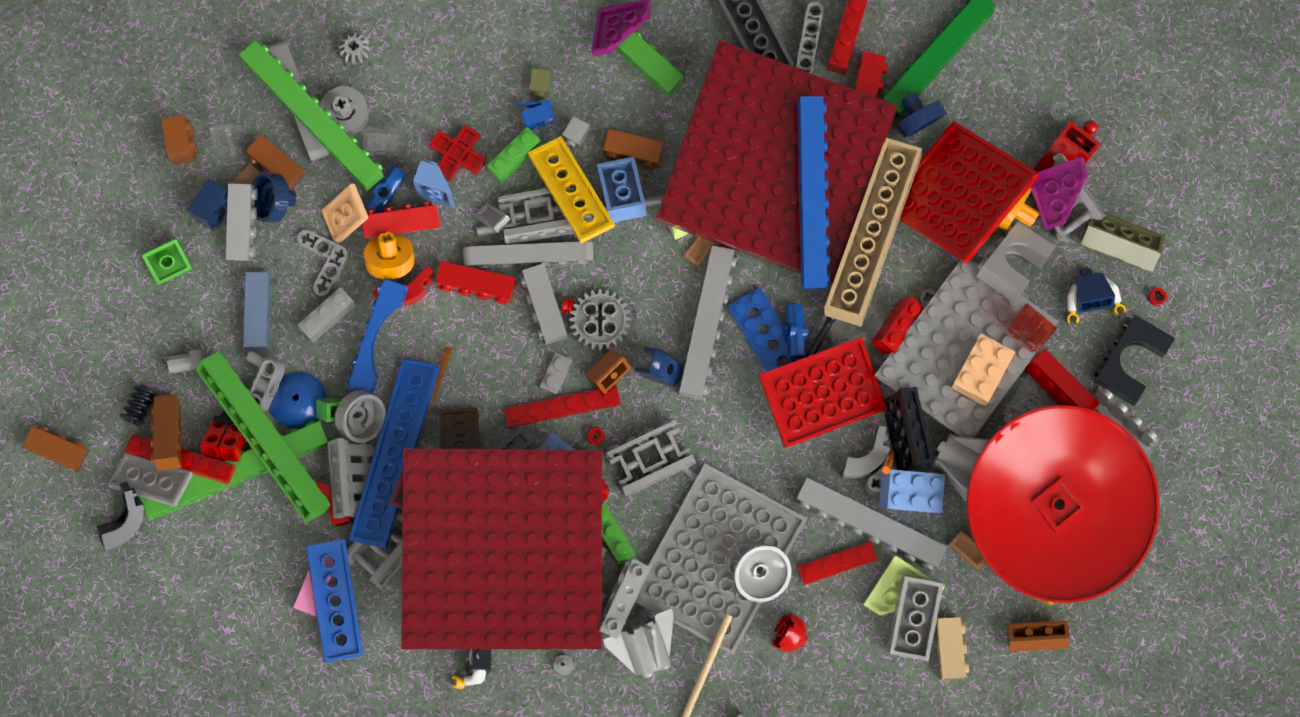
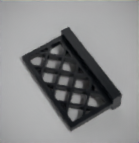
(915, 433)

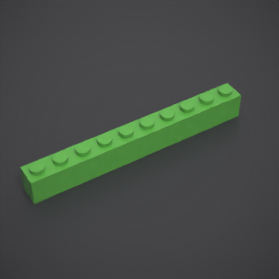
(311, 115)
(263, 437)
(301, 441)

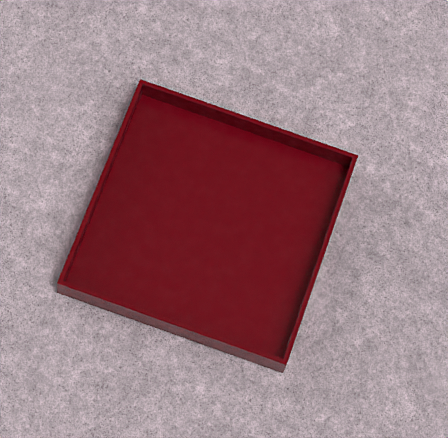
(741, 165)
(501, 549)

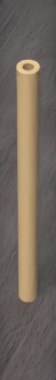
(707, 665)

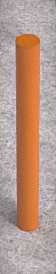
(888, 462)

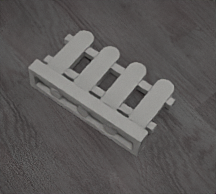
(1118, 413)
(341, 475)

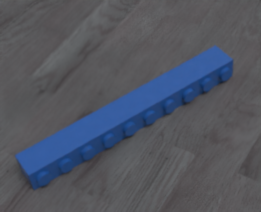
(812, 193)

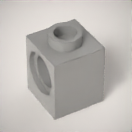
(575, 133)

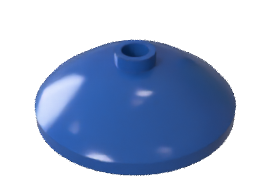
(300, 412)

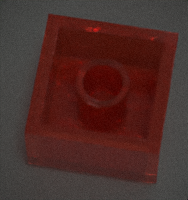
(1031, 329)

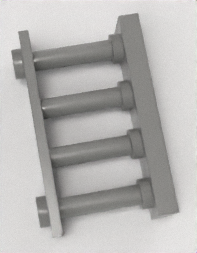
(1085, 196)
(392, 561)
(622, 598)

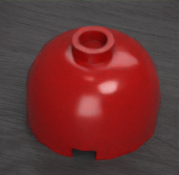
(790, 633)

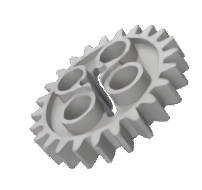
(583, 320)

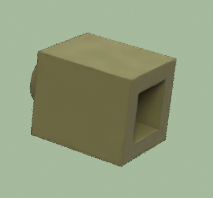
(540, 83)

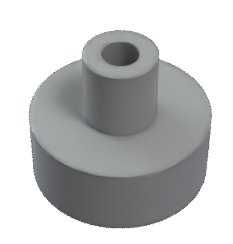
(567, 668)

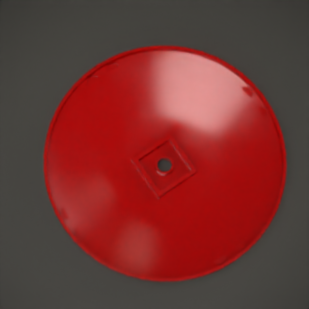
(1105, 496)

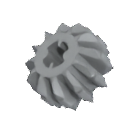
(350, 55)

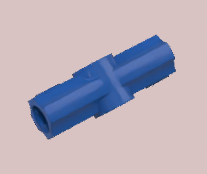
(391, 183)
(795, 332)

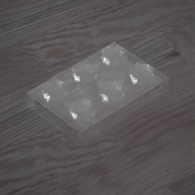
(842, 332)

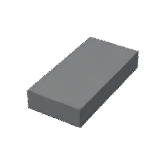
(492, 217)

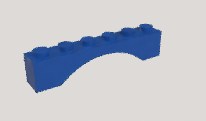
(390, 298)

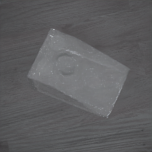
(1026, 398)

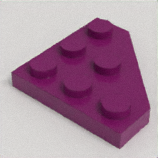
(617, 24)
(1058, 191)

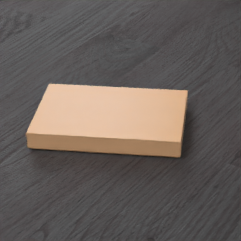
(344, 213)

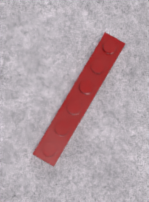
(561, 407)
(196, 463)

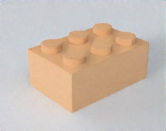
(983, 370)

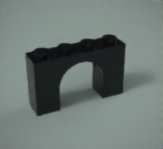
(1136, 333)

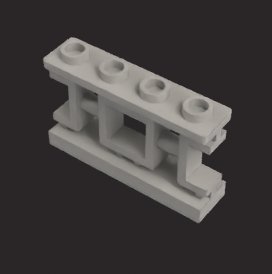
(536, 228)
(657, 471)

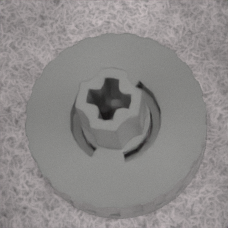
(352, 100)
(351, 414)

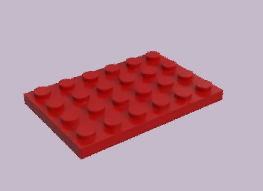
(822, 392)

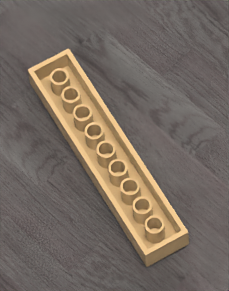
(873, 232)

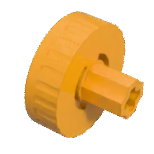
(1021, 212)
(396, 256)

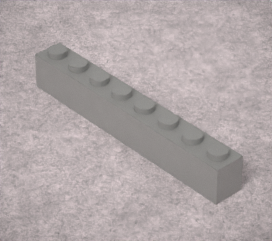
(707, 322)
(871, 523)

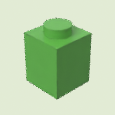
(326, 408)

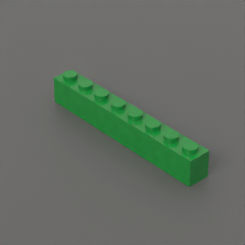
(940, 53)

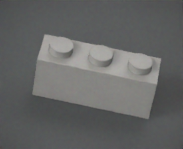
(326, 315)

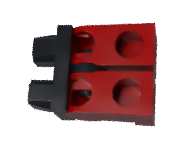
(223, 439)

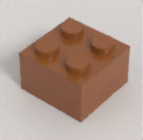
(179, 139)

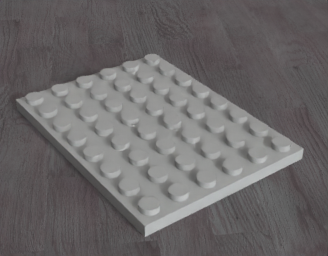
(942, 342)
(700, 552)

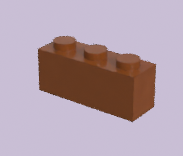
(626, 145)
(274, 161)
(55, 448)
(1038, 636)

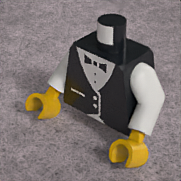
(477, 667)

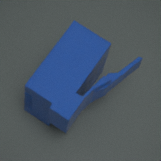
(538, 115)

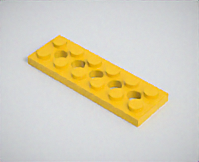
(566, 201)

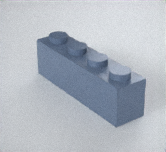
(256, 311)

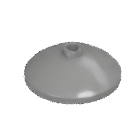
(767, 582)

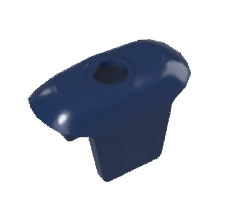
(659, 366)

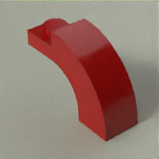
(416, 290)

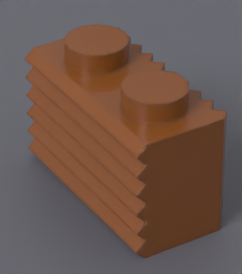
(608, 370)

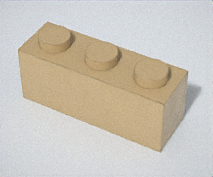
(951, 648)

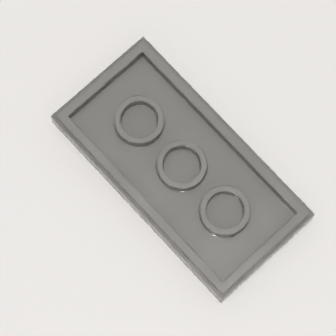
(148, 482)

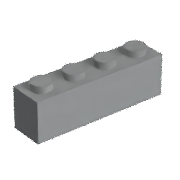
(241, 222)
(544, 304)

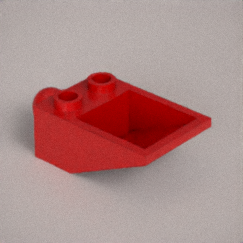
(1069, 148)

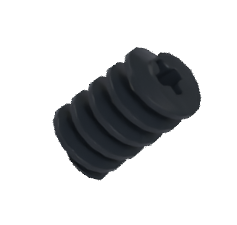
(137, 405)

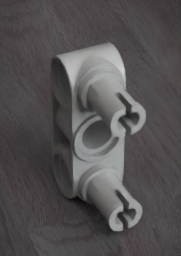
(266, 381)

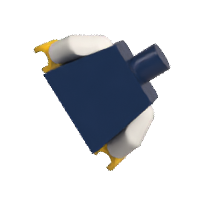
(1093, 293)

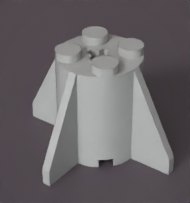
(958, 459)
(644, 643)

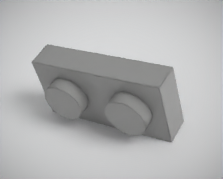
(556, 374)

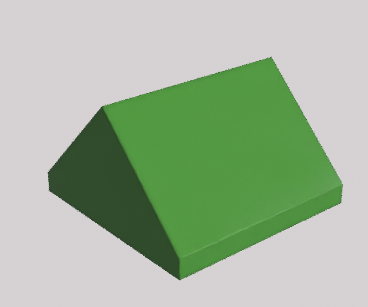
(166, 261)

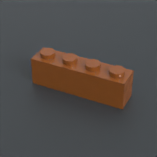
(166, 432)

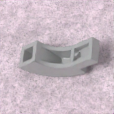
(862, 467)

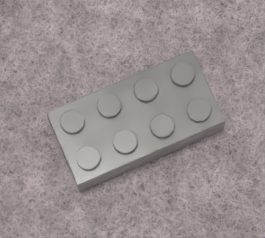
(915, 617)

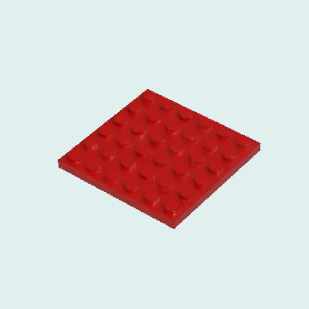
(964, 191)

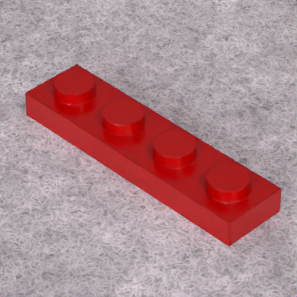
(837, 563)

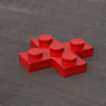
(458, 152)

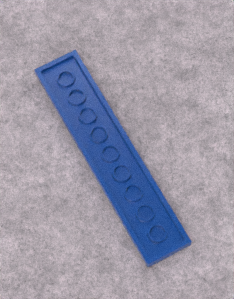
(399, 431)

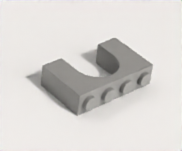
(1018, 241)

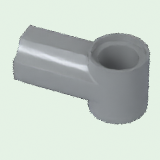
(185, 362)

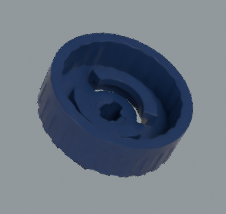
(920, 116)
(272, 197)

